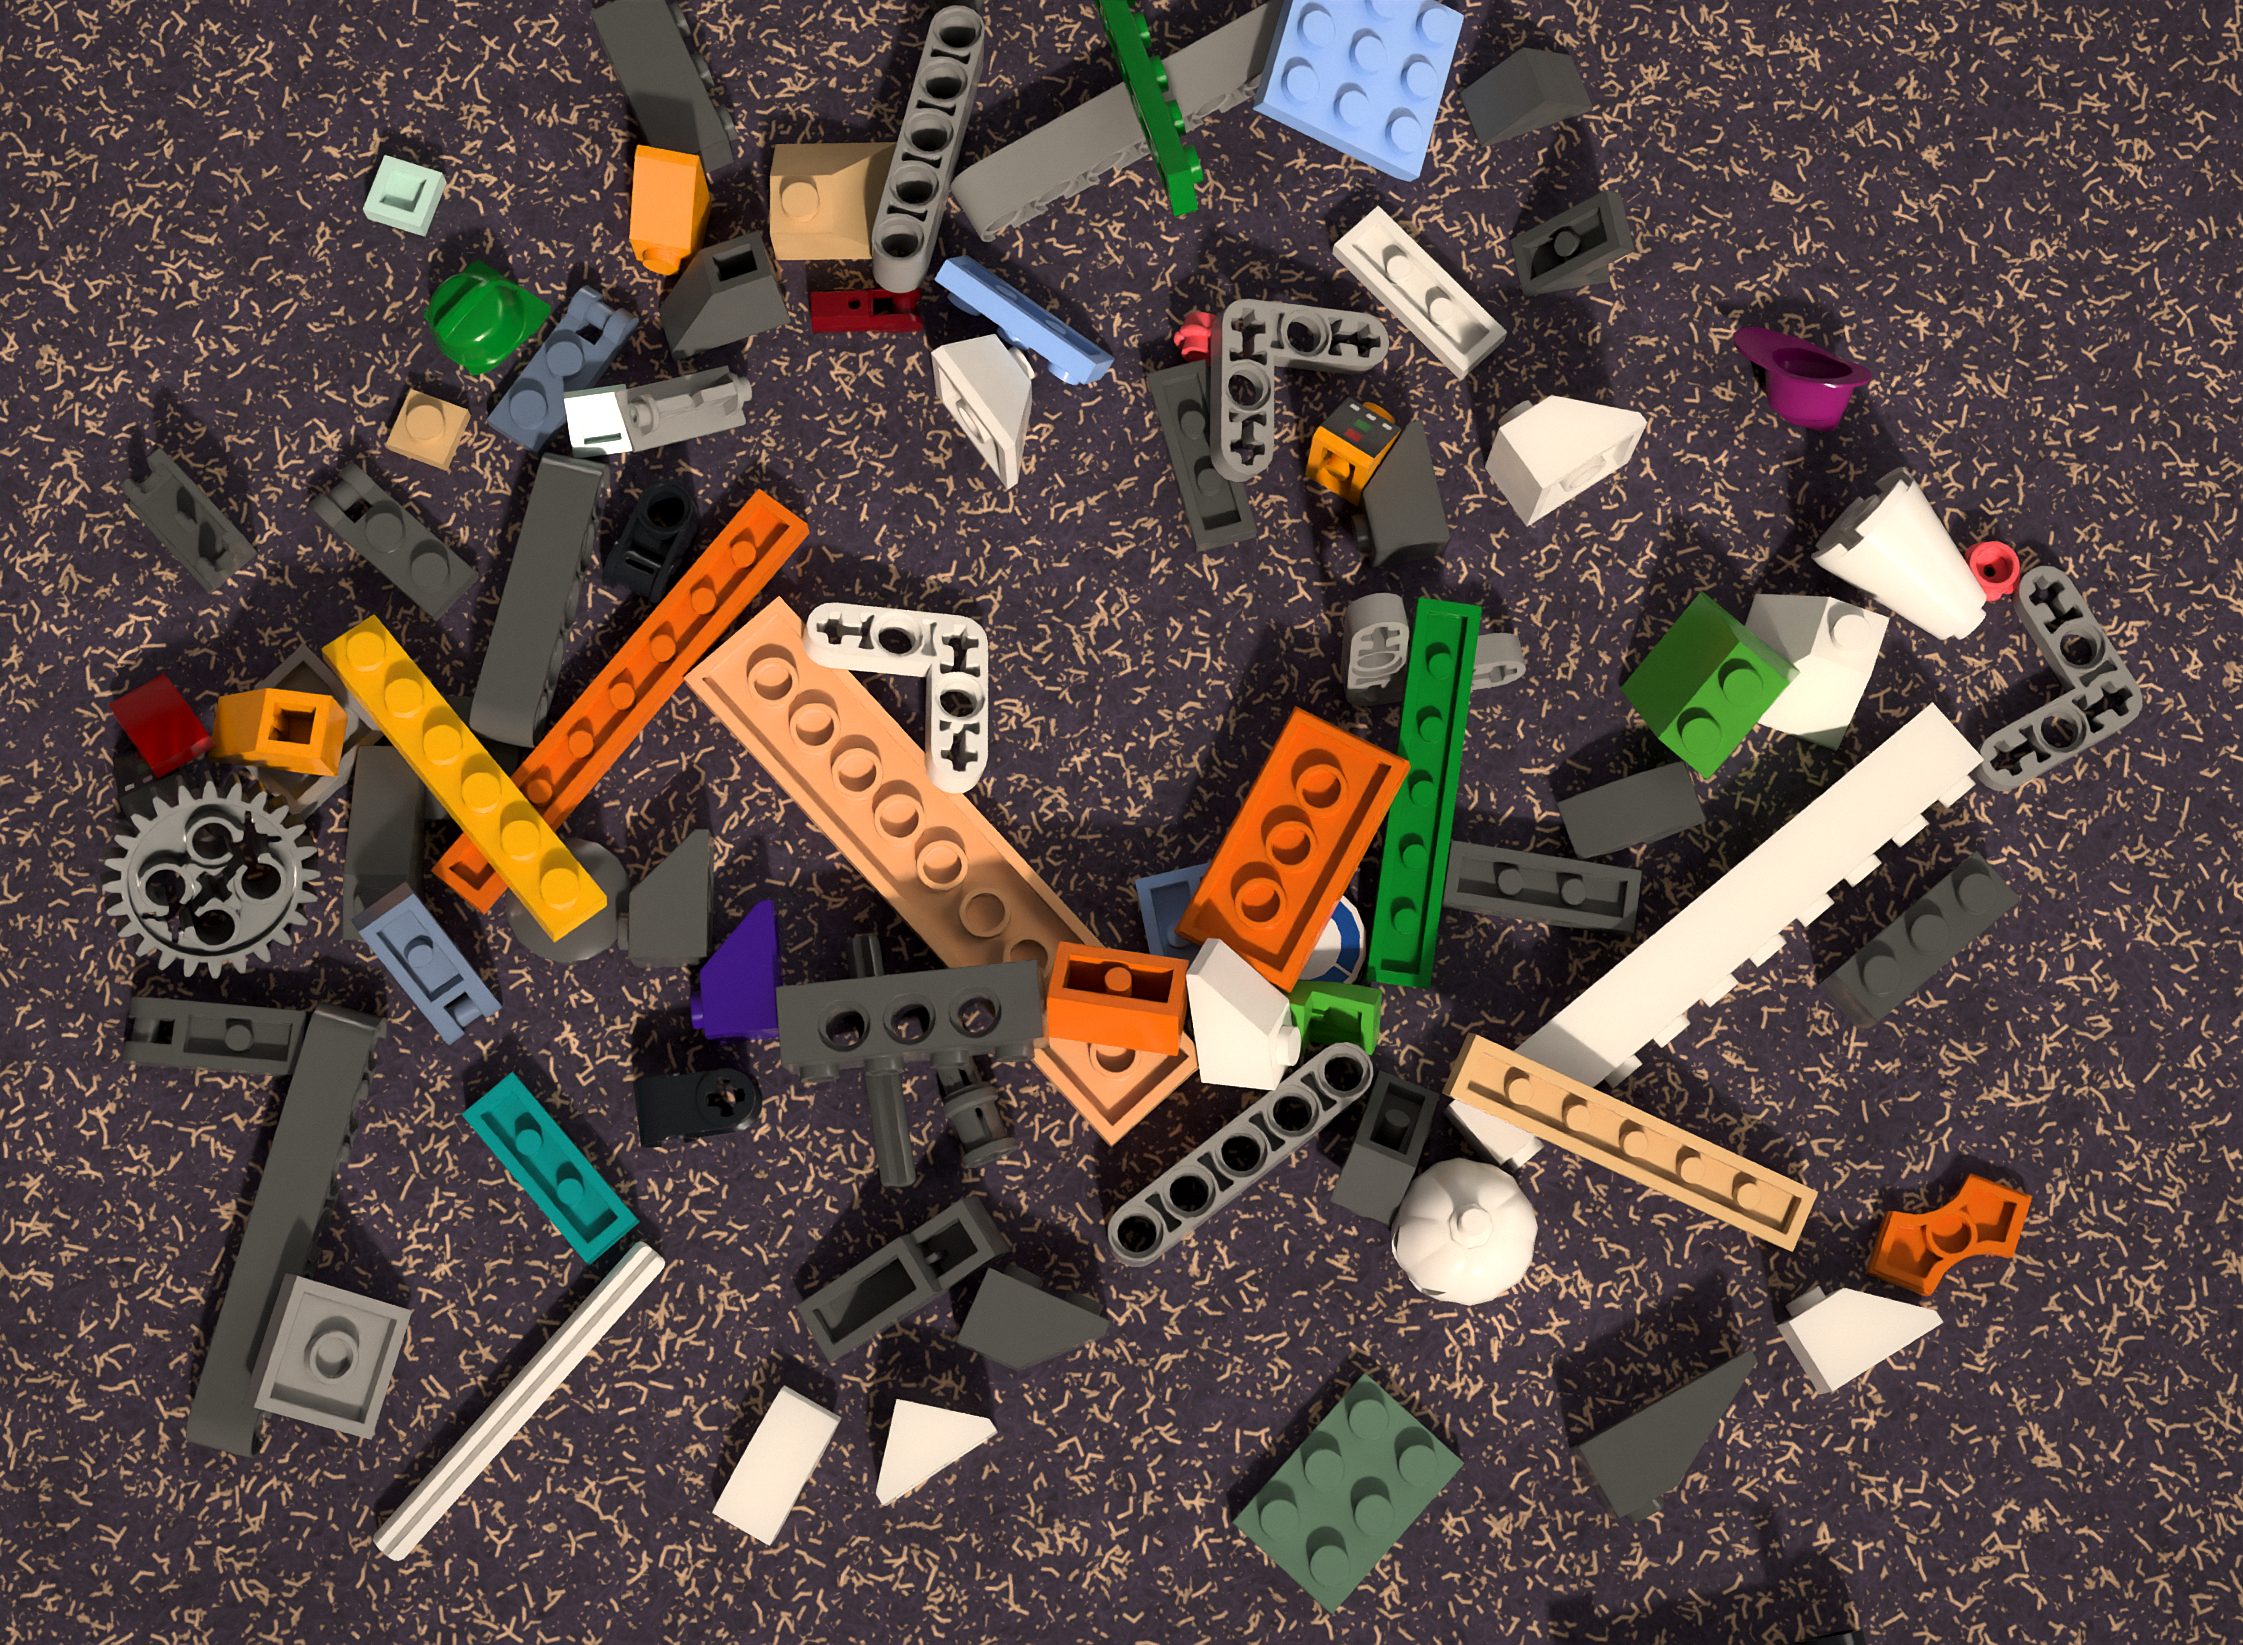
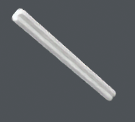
(518, 1401)

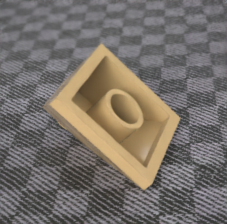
(827, 199)

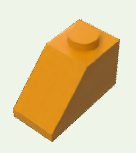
(668, 209)

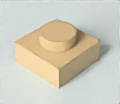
(428, 429)

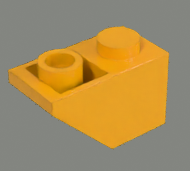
(279, 731)

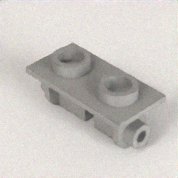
(683, 407)

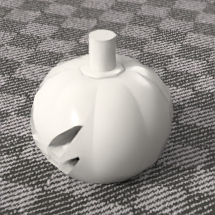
(1464, 1232)

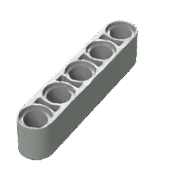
(922, 172)
(1259, 1129)

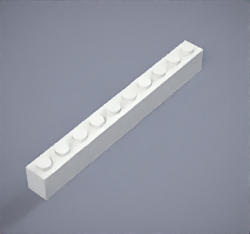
(1739, 919)

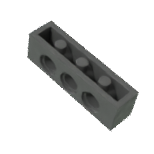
(813, 1010)

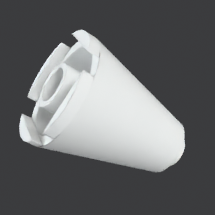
(1904, 559)

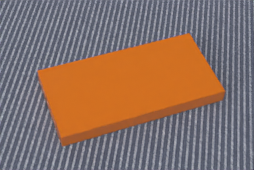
(1294, 847)

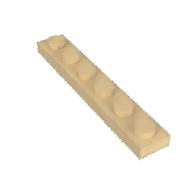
(1629, 1141)

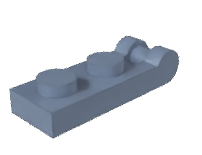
(535, 405)
(425, 962)

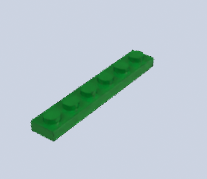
(1159, 120)
(1423, 809)

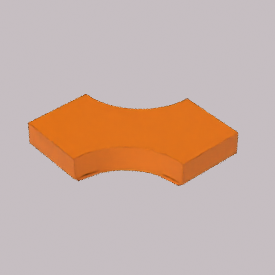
(1922, 1247)

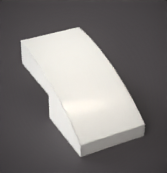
(776, 1465)

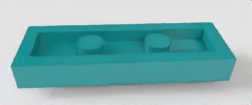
(550, 1168)

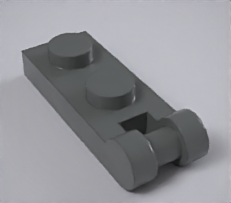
(395, 543)
(216, 1037)

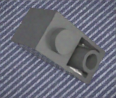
(723, 297)
(1027, 1326)

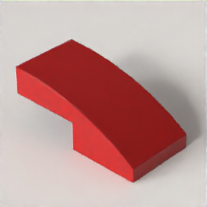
(161, 725)

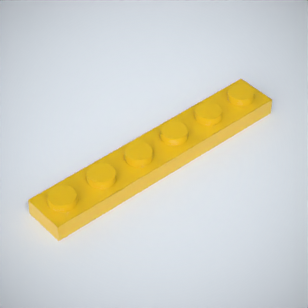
(464, 778)

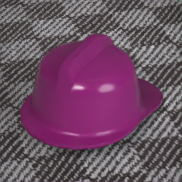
(1801, 378)

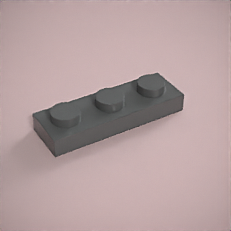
(1212, 505)
(1541, 888)

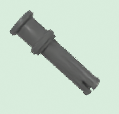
(972, 1110)

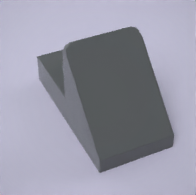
(1573, 246)

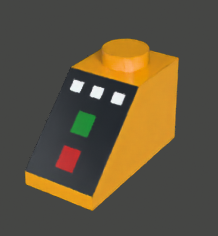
(1351, 448)

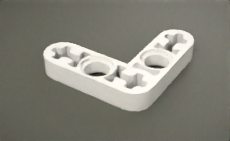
(928, 658)

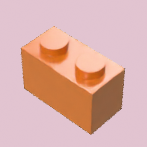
(1117, 998)

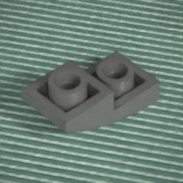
(1632, 811)

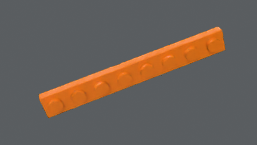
(638, 680)

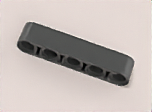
(539, 601)

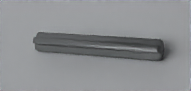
(883, 1092)

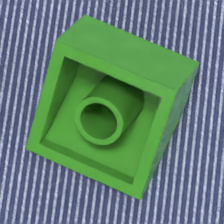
(1707, 685)

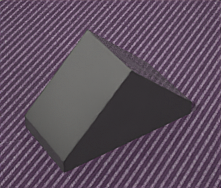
(1524, 95)

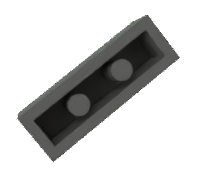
(663, 80)
(1919, 942)

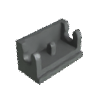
(188, 523)

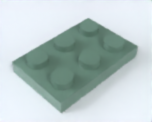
(1348, 1493)

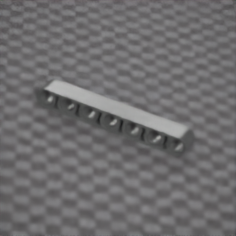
(286, 1217)

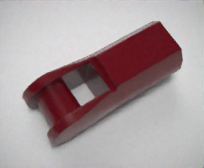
(854, 311)

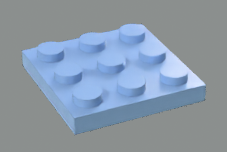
(1361, 76)

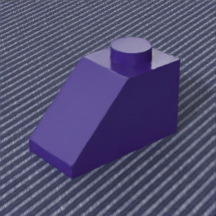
(740, 982)

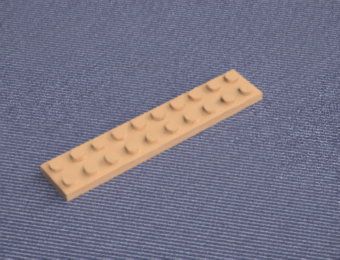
(917, 844)

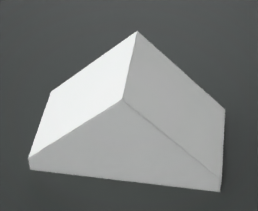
(925, 1442)

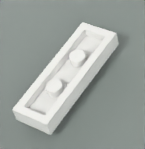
(1419, 292)

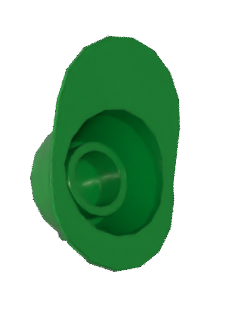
(482, 317)

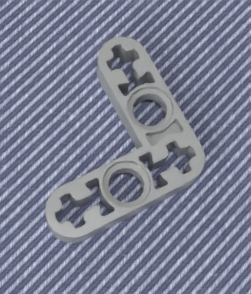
(1269, 349)
(1378, 651)
(2080, 682)

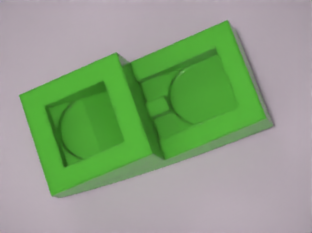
(1335, 1013)

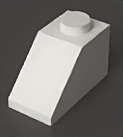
(1239, 1021)
(1849, 1333)

